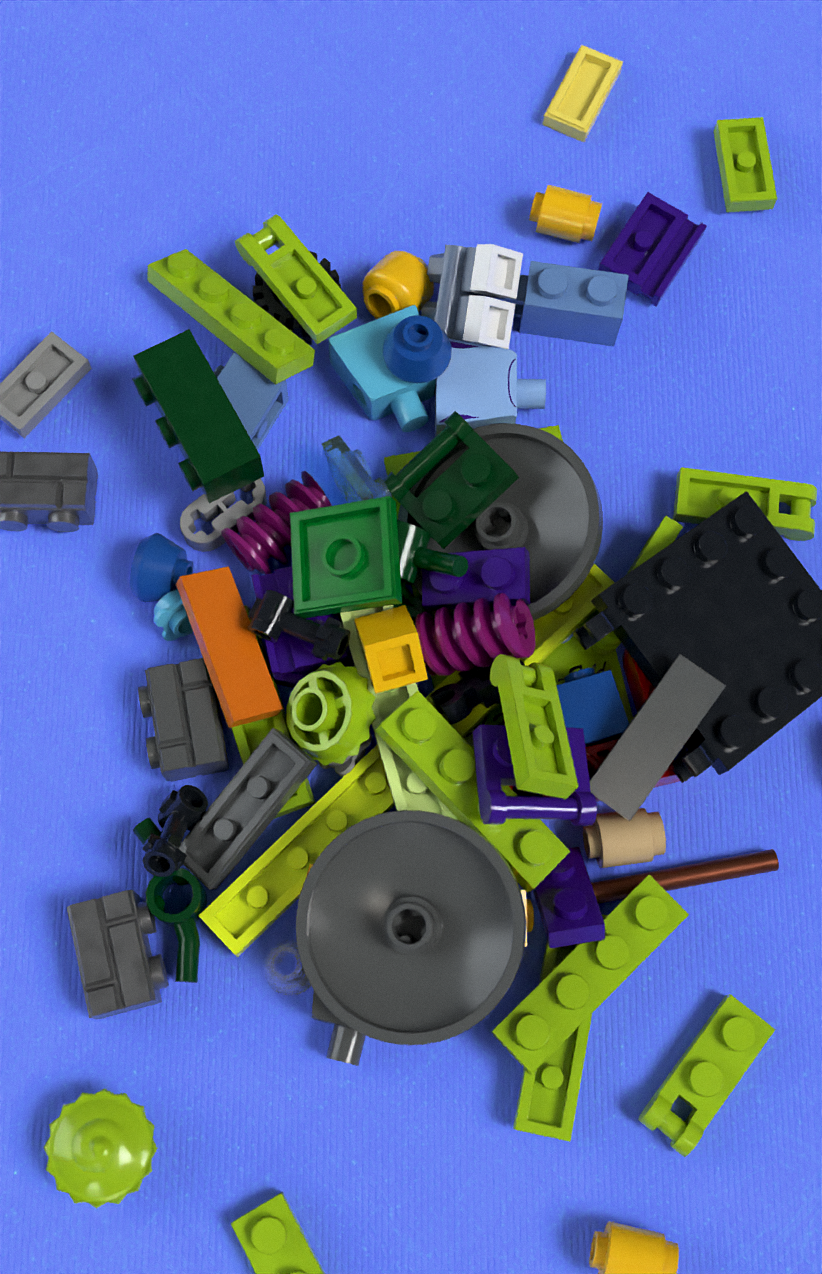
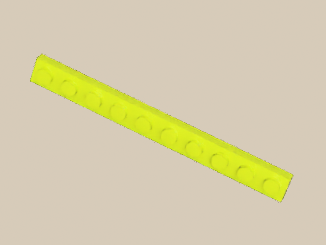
(279, 873)

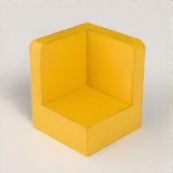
(391, 649)

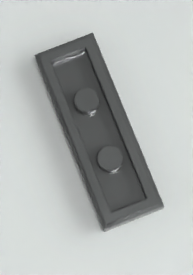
(655, 736)
(245, 808)

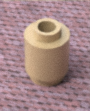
(624, 842)

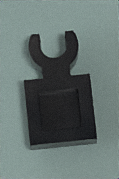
(460, 698)

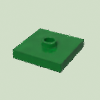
(345, 557)

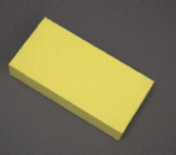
(582, 93)

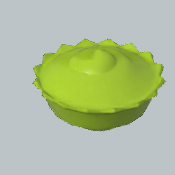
(330, 713)
(100, 1148)

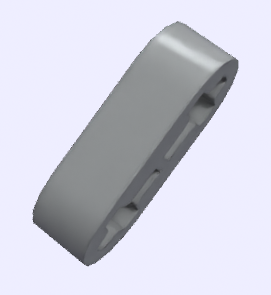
(227, 519)

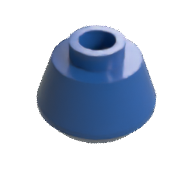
(417, 350)
(157, 567)

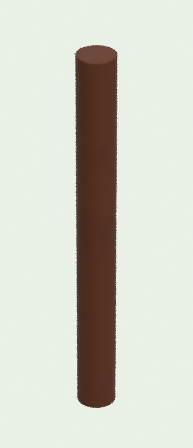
(690, 874)

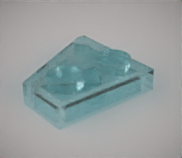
(352, 472)

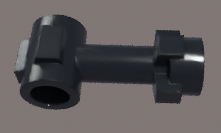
(273, 615)
(177, 815)

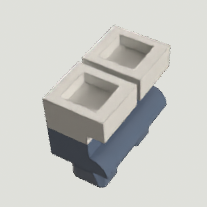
(467, 283)

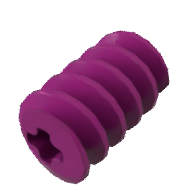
(272, 527)
(475, 638)

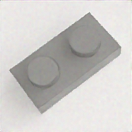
(40, 383)

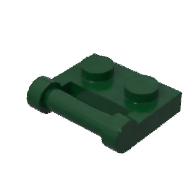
(461, 490)

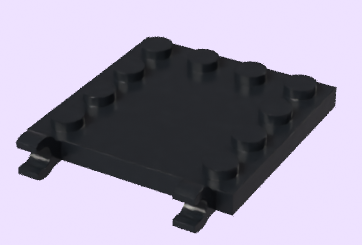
(735, 608)

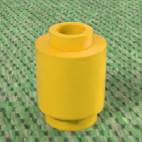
(565, 214)
(632, 1251)

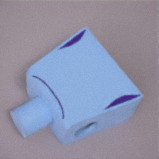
(484, 387)

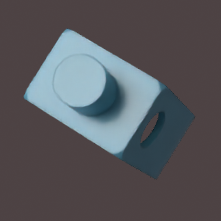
(361, 366)

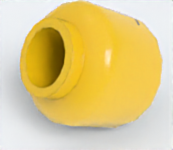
(396, 284)

